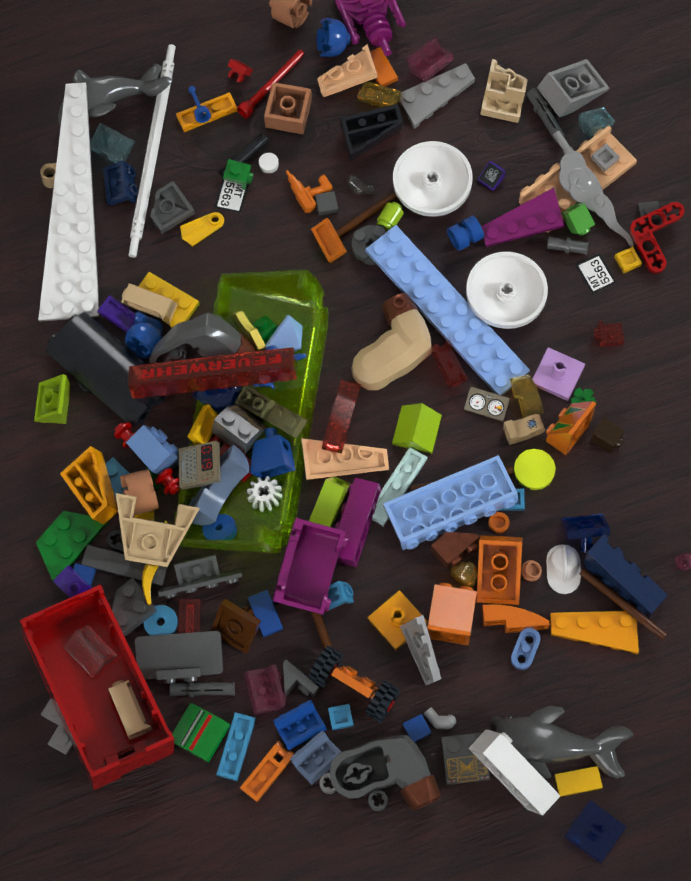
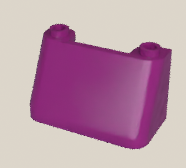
(309, 566)

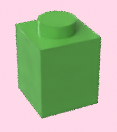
(578, 219)

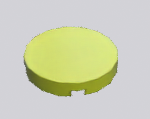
(534, 469)

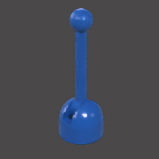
(199, 112)

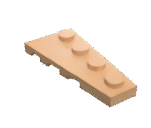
(353, 460)

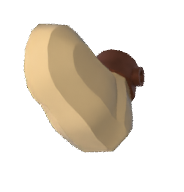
(397, 349)

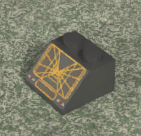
(238, 427)
(460, 762)

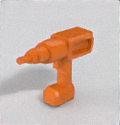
(305, 195)

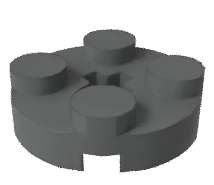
(363, 237)

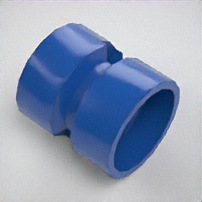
(467, 232)

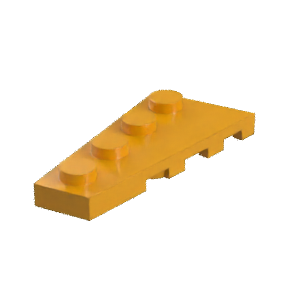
(606, 629)

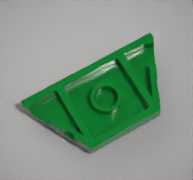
(67, 540)

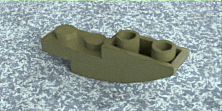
(271, 411)

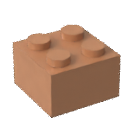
(288, 108)

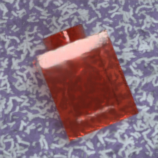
(609, 334)

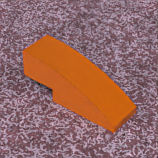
(513, 618)

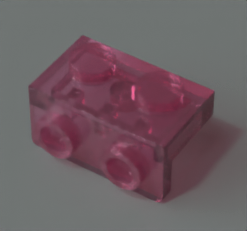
(429, 59)
(265, 690)

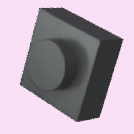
(647, 207)

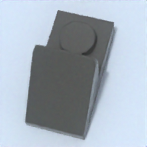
(293, 676)

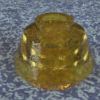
(465, 573)

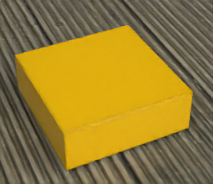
(628, 259)

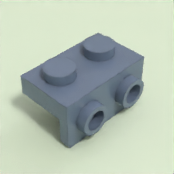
(315, 757)

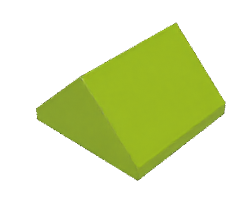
(53, 400)
(417, 428)

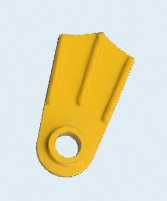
(200, 228)

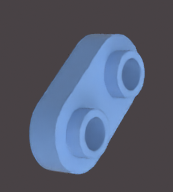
(525, 649)

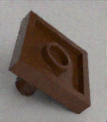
(236, 625)

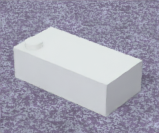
(514, 771)

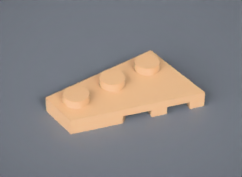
(351, 73)

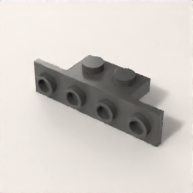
(198, 573)

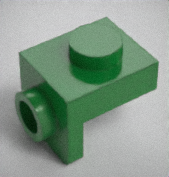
(238, 173)
(265, 327)

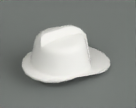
(563, 569)

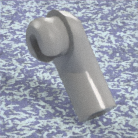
(440, 722)

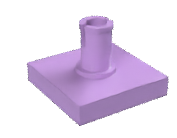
(558, 374)

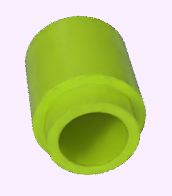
(390, 215)

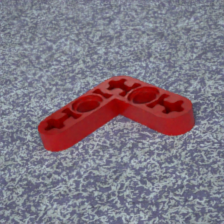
(647, 235)

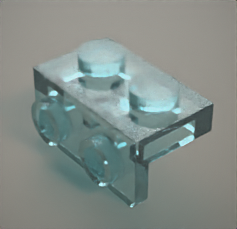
(111, 143)

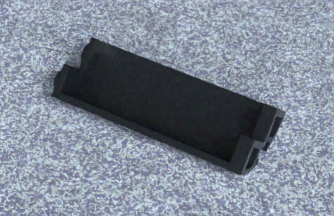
(101, 366)

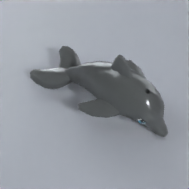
(106, 90)
(546, 743)

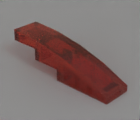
(341, 416)

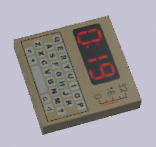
(199, 465)

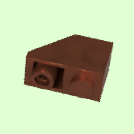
(453, 546)

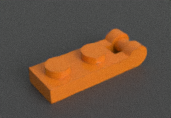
(266, 772)

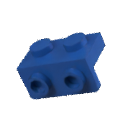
(299, 725)

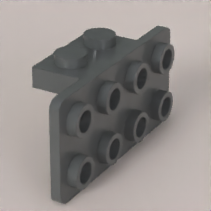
(179, 655)

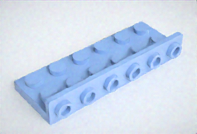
(451, 502)

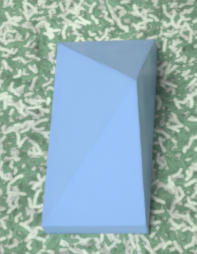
(287, 335)

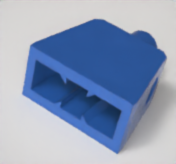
(271, 455)

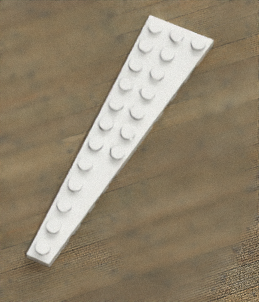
(70, 259)

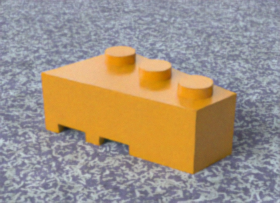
(91, 485)

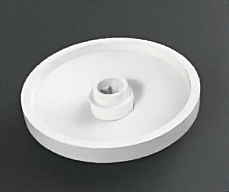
(432, 178)
(506, 290)

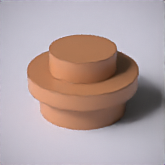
(531, 570)

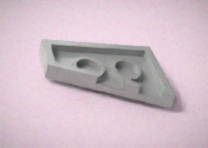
(421, 649)

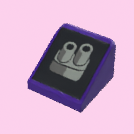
(491, 176)

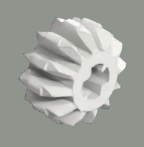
(264, 487)

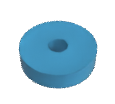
(166, 614)

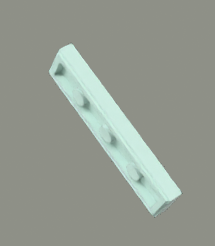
(399, 482)

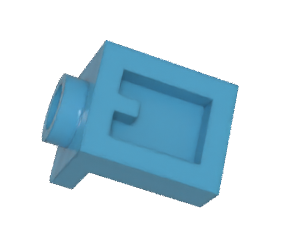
(339, 594)

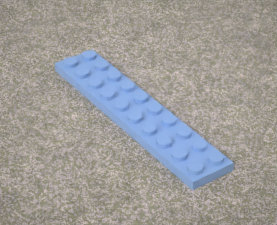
(447, 310)

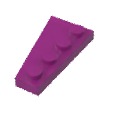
(528, 219)

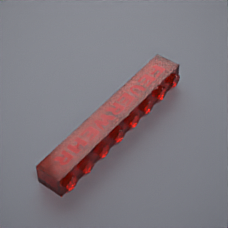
(212, 373)

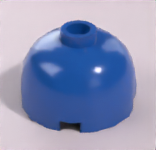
(332, 37)

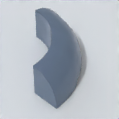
(212, 496)

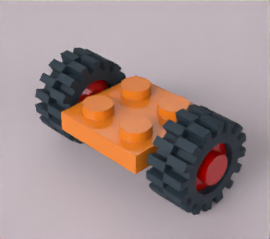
(328, 667)

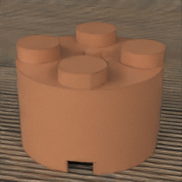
(290, 12)
(140, 485)

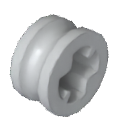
(327, 790)

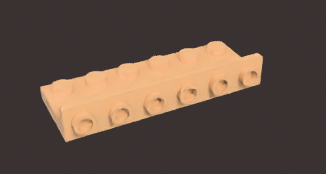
(586, 149)

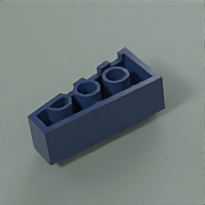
(624, 577)

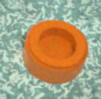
(498, 523)

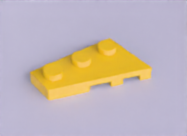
(186, 303)

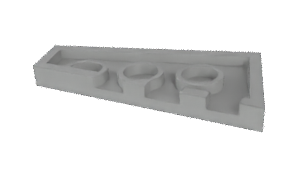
(429, 96)

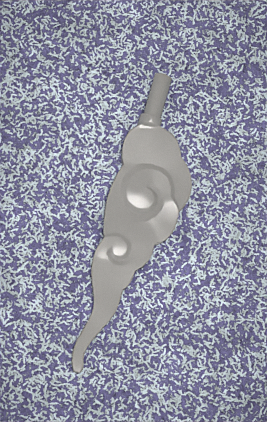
(585, 187)

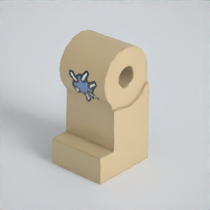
(523, 428)

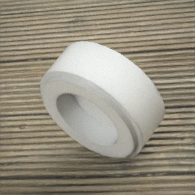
(268, 163)

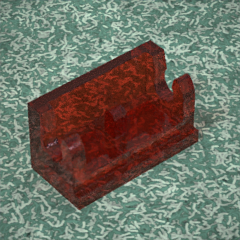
(449, 364)

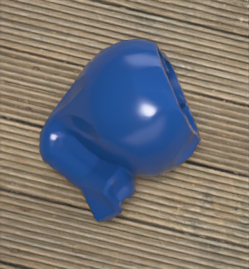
(143, 335)

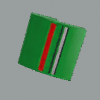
(200, 732)

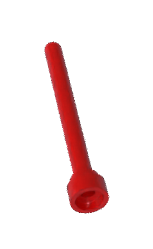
(246, 108)

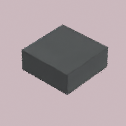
(326, 203)

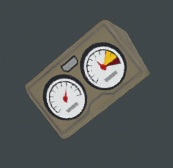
(487, 404)

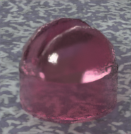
(680, 561)

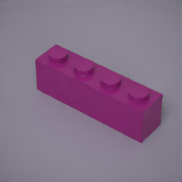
(357, 518)

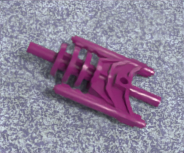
(372, 16)

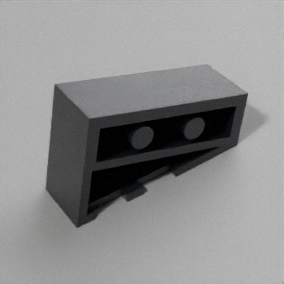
(369, 129)

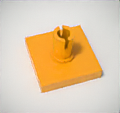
(391, 616)

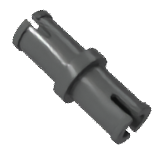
(567, 245)

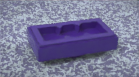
(117, 313)
(71, 582)

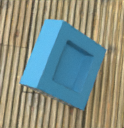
(340, 717)

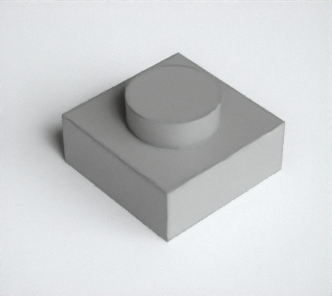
(605, 157)

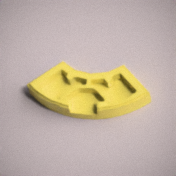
(248, 329)

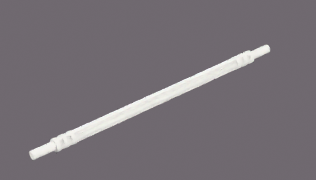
(151, 155)

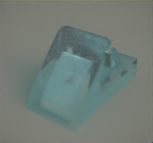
(594, 120)

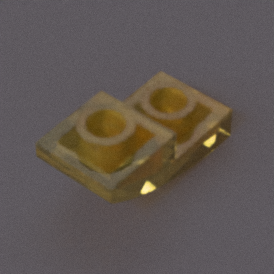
(528, 396)

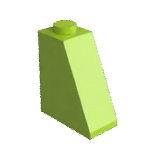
(330, 501)

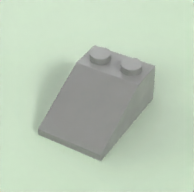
(572, 87)

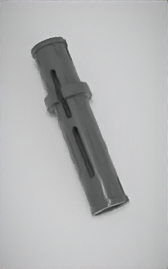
(542, 110)
(194, 689)

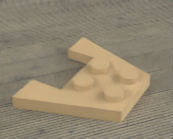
(151, 540)

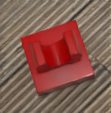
(240, 68)

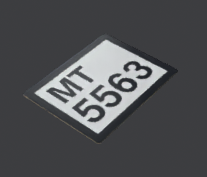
(231, 196)
(595, 273)

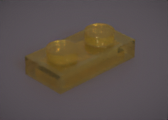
(378, 95)

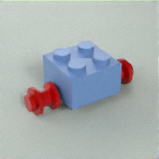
(154, 451)

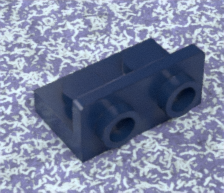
(120, 183)

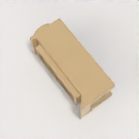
(149, 302)
(129, 709)

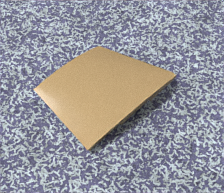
(503, 94)

